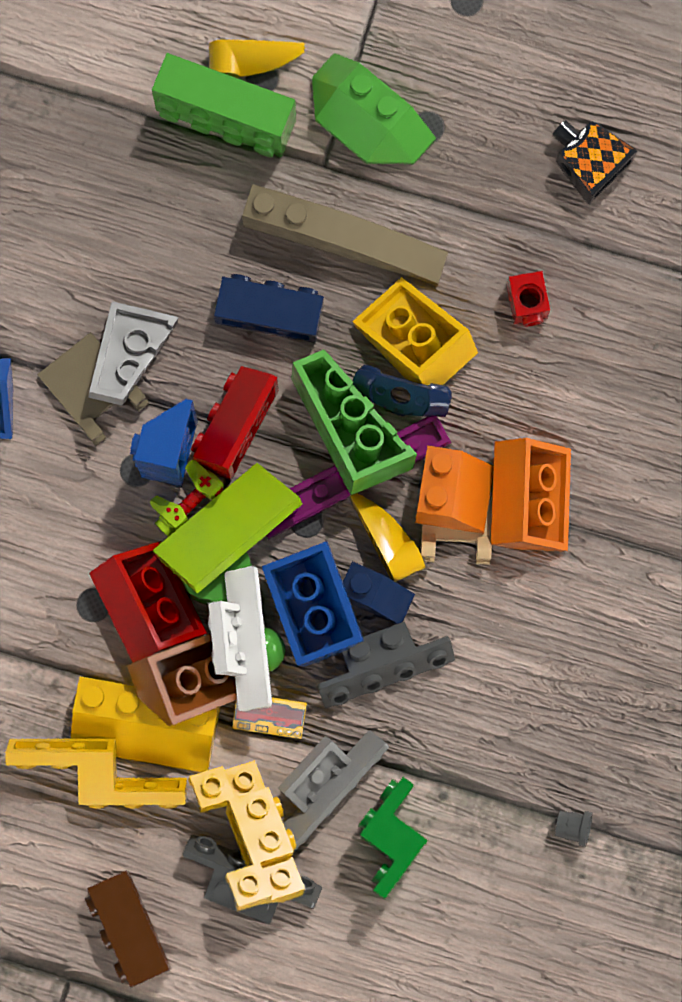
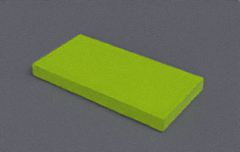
(227, 527)

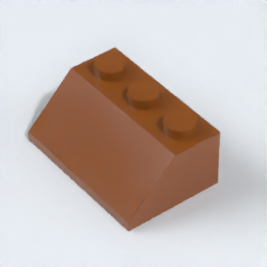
(182, 681)

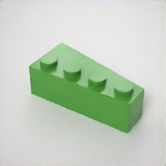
(354, 433)

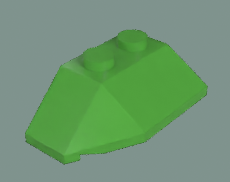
(367, 114)

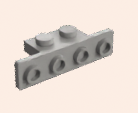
(325, 780)

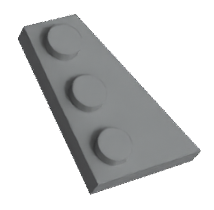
(127, 349)

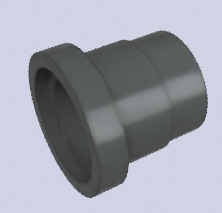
(574, 826)

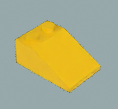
(416, 335)

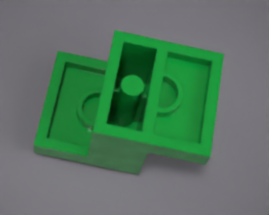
(391, 837)

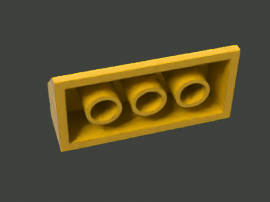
(115, 711)

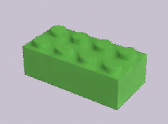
(224, 106)

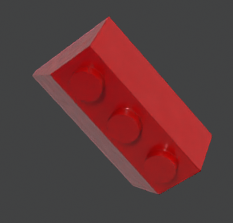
(235, 421)
(146, 602)

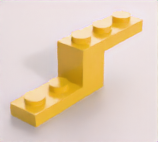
(96, 772)

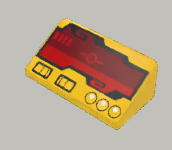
(280, 719)

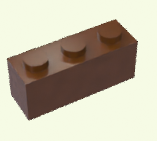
(127, 929)

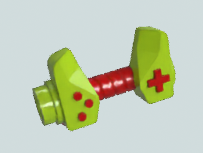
(175, 515)

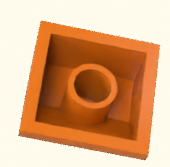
(454, 490)

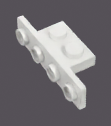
(240, 638)

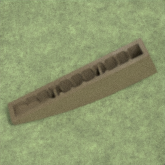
(341, 234)

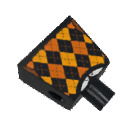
(592, 157)

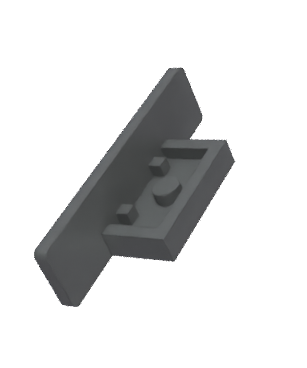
(382, 661)
(225, 861)

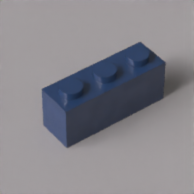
(269, 308)

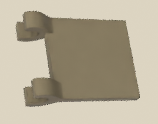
(70, 383)

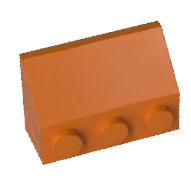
(530, 495)

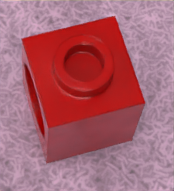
(531, 284)

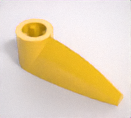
(251, 56)
(389, 540)

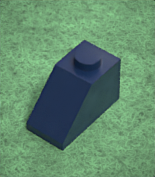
(377, 593)

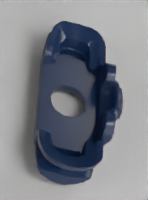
(424, 399)

